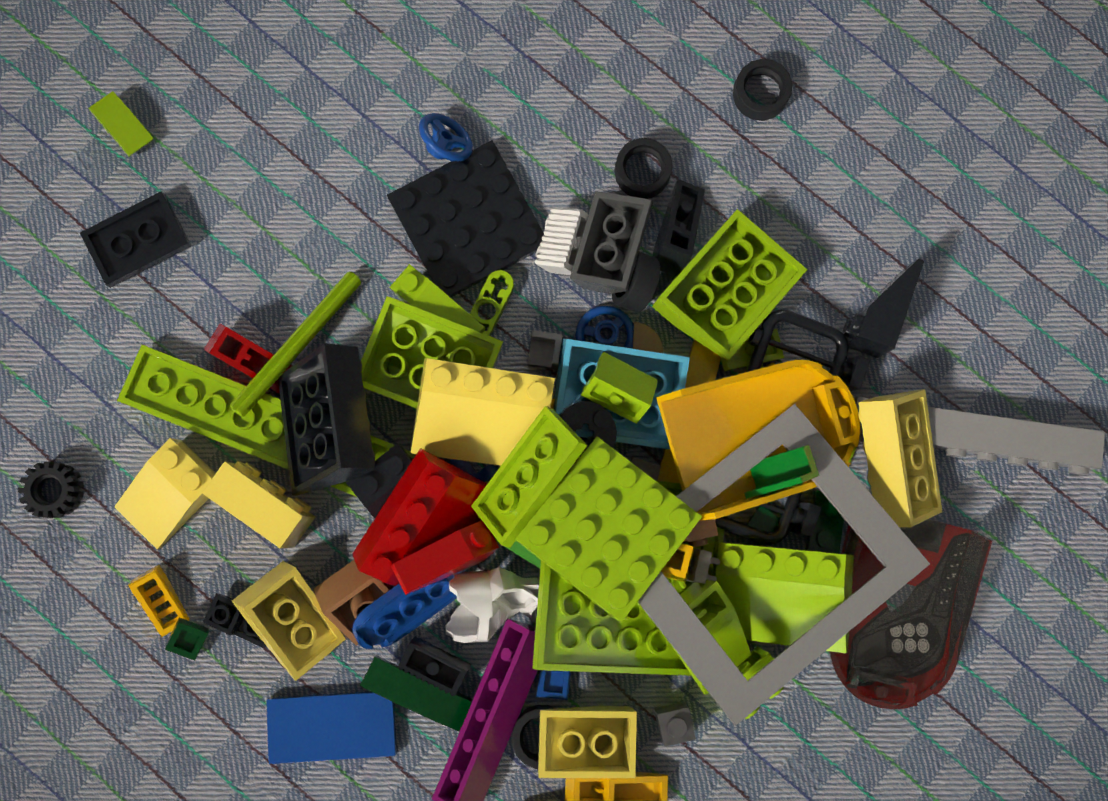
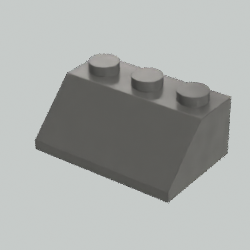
(611, 242)

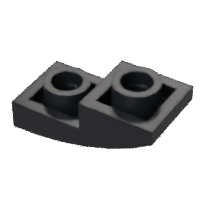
(226, 617)

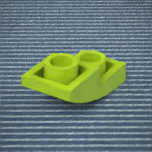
(121, 123)

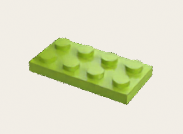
(528, 476)

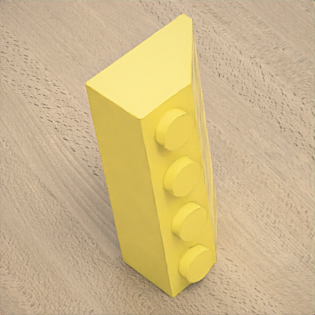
(901, 456)

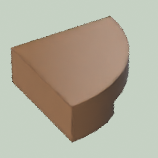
(646, 338)

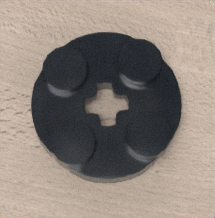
(596, 417)

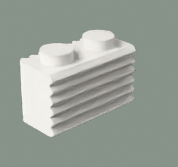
(561, 240)

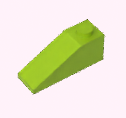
(422, 293)

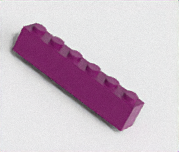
(490, 716)

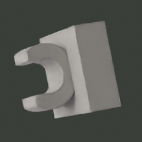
(699, 566)

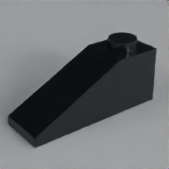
(679, 228)

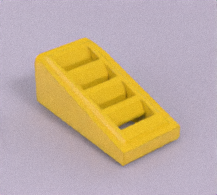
(149, 606)

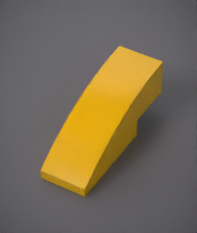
(642, 788)

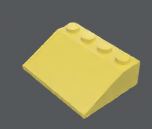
(476, 410)

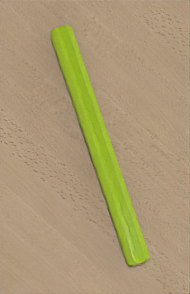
(295, 344)

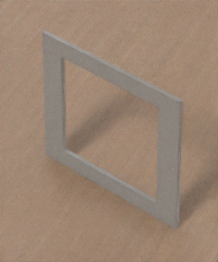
(860, 510)

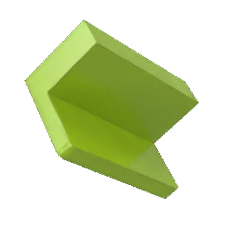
(620, 388)

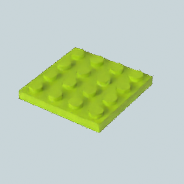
(608, 529)

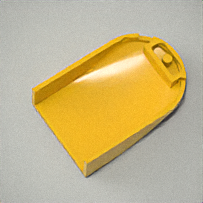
(721, 415)

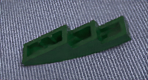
(411, 693)

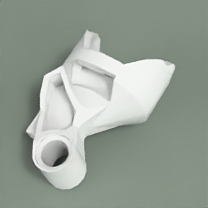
(488, 602)

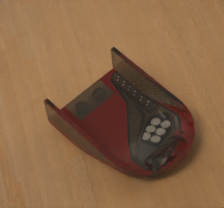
(918, 633)

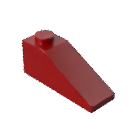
(239, 352)
(445, 557)

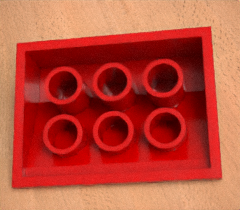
(423, 508)

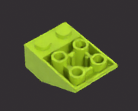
(719, 618)

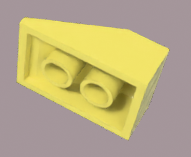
(166, 492)
(289, 619)
(587, 742)

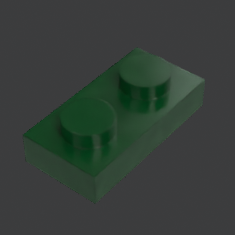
(828, 527)

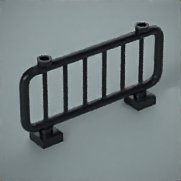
(852, 372)

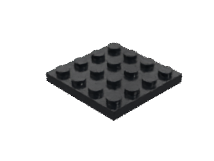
(467, 220)

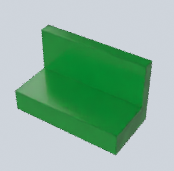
(783, 471)

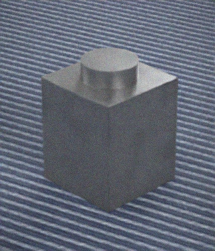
(674, 723)

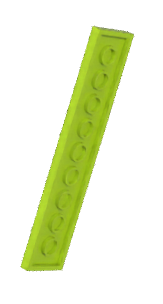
(202, 404)

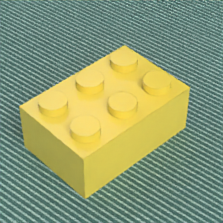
(259, 503)

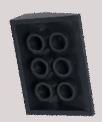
(326, 419)

